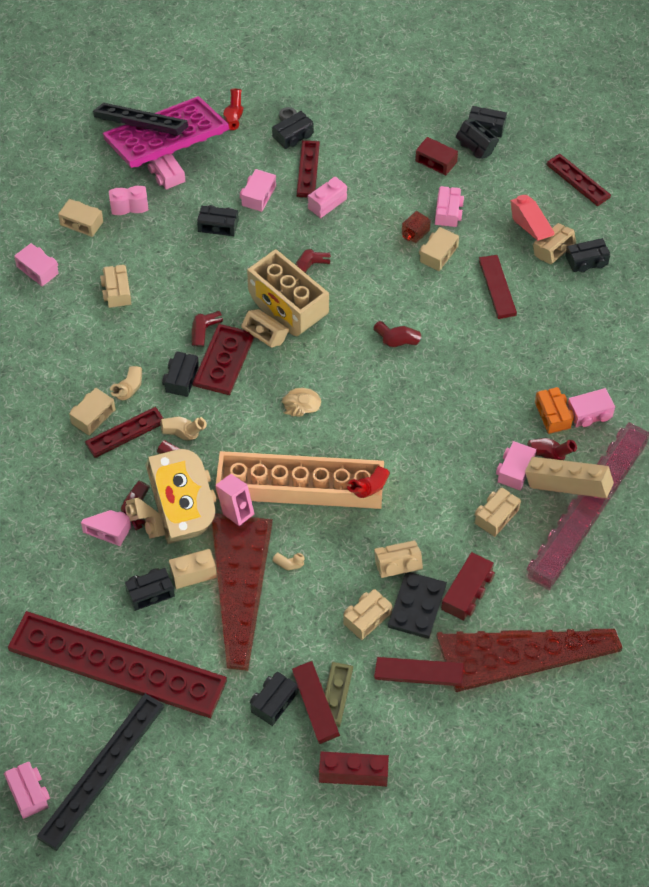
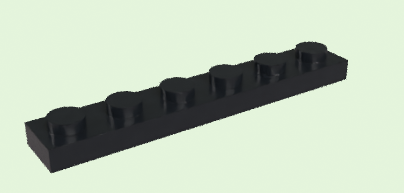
(140, 119)

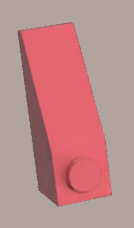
(530, 217)

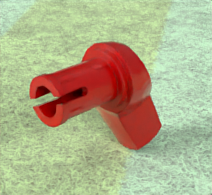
(234, 110)
(369, 486)

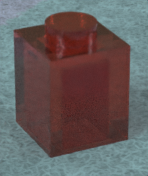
(415, 227)

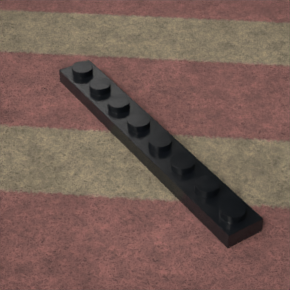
(100, 772)

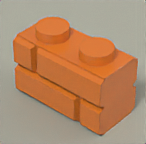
(554, 410)

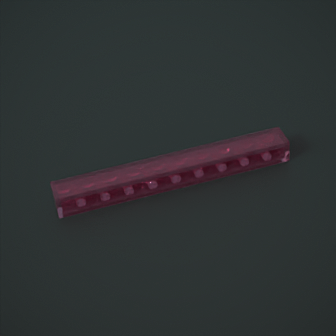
(585, 509)

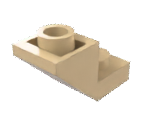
(137, 509)

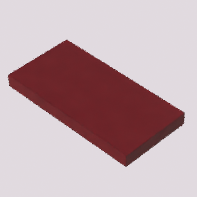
(223, 359)

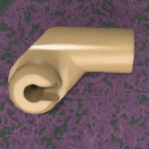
(291, 563)

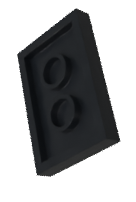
(417, 605)

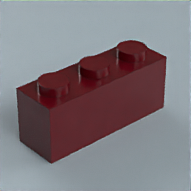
(468, 586)
(353, 768)

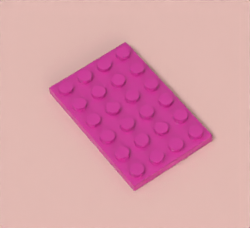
(142, 145)

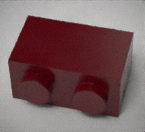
(436, 156)

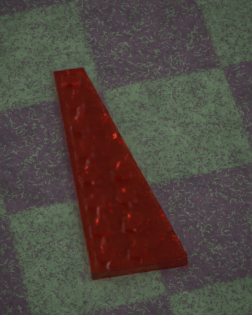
(240, 571)
(517, 653)

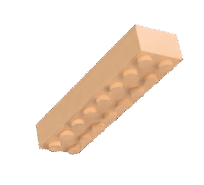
(300, 478)

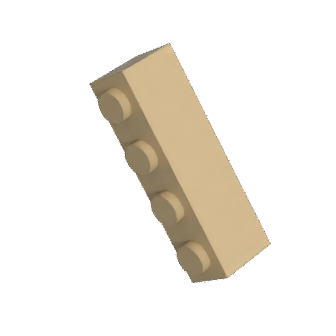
(569, 477)

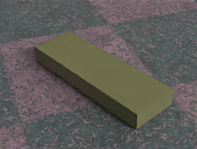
(338, 688)

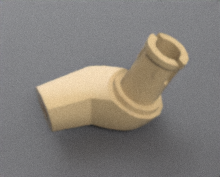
(129, 386)
(183, 427)

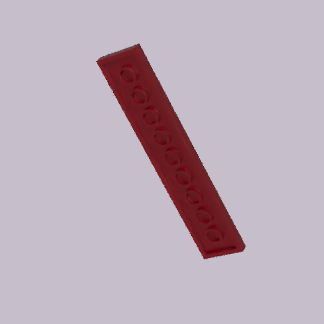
(118, 664)

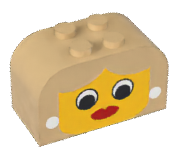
(287, 293)
(181, 493)

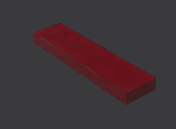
(308, 168)
(578, 179)
(497, 286)
(124, 432)
(419, 671)
(315, 702)

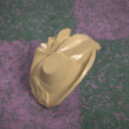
(301, 401)

